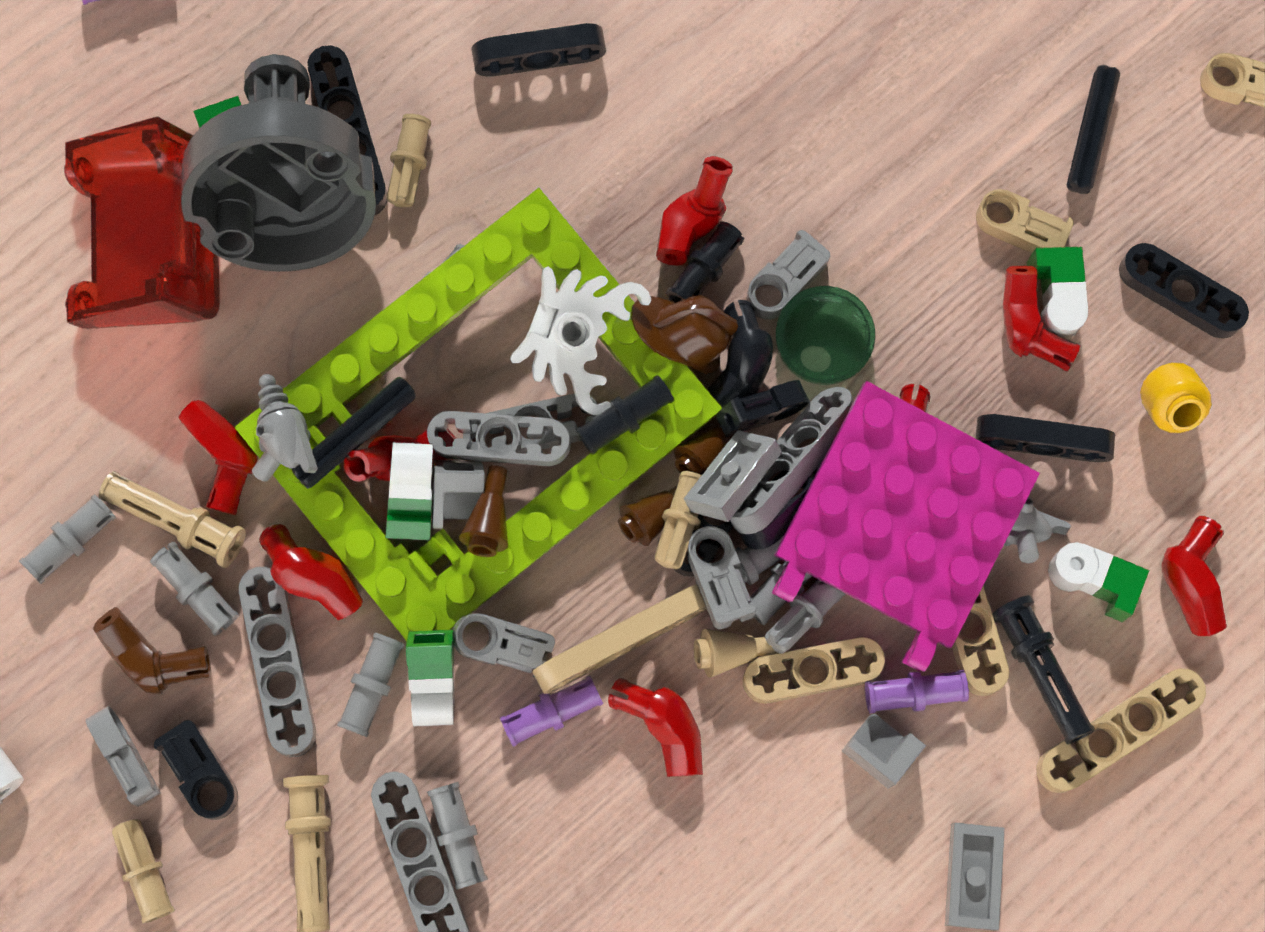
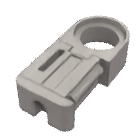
(789, 273)
(720, 581)
(507, 644)
(122, 756)

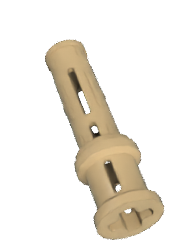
(192, 527)
(308, 826)

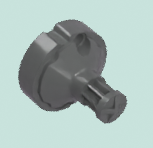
(278, 177)

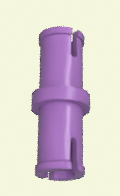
(916, 691)
(551, 711)

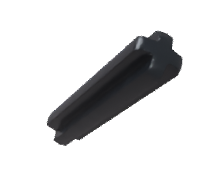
(1093, 129)
(357, 430)

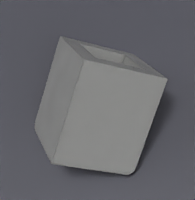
(455, 489)
(883, 750)

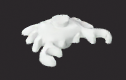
(568, 329)

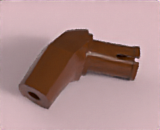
(142, 661)

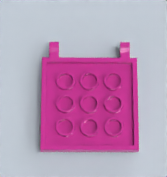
(905, 518)

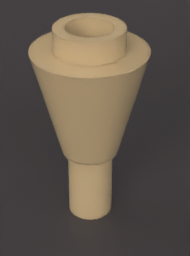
(724, 651)

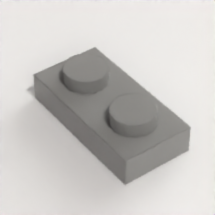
(732, 475)
(974, 876)

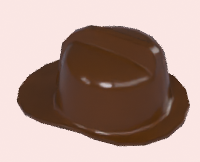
(685, 331)

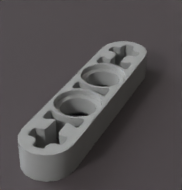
(818, 420)
(272, 662)
(426, 864)

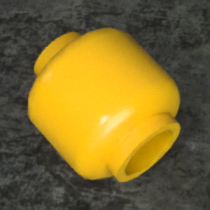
(1175, 397)

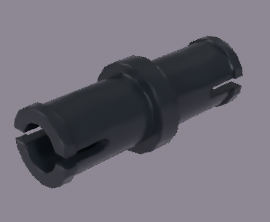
(706, 264)
(625, 414)

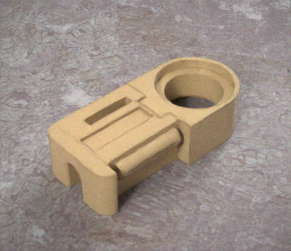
(1248, 76)
(1028, 225)

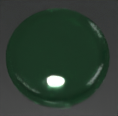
(825, 335)

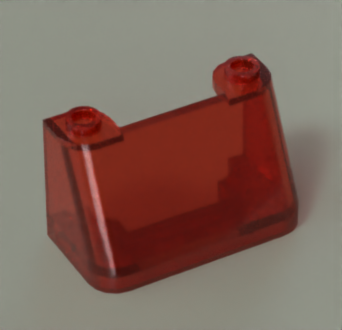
(142, 249)

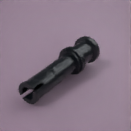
(1037, 643)

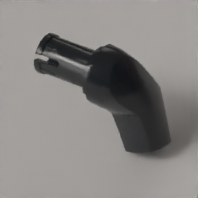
(747, 358)

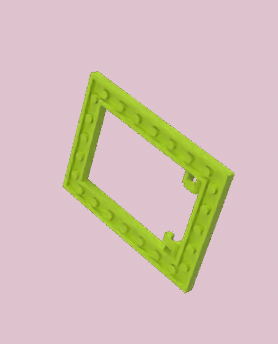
(403, 581)

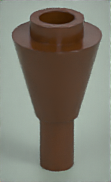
(700, 451)
(643, 518)
(486, 526)

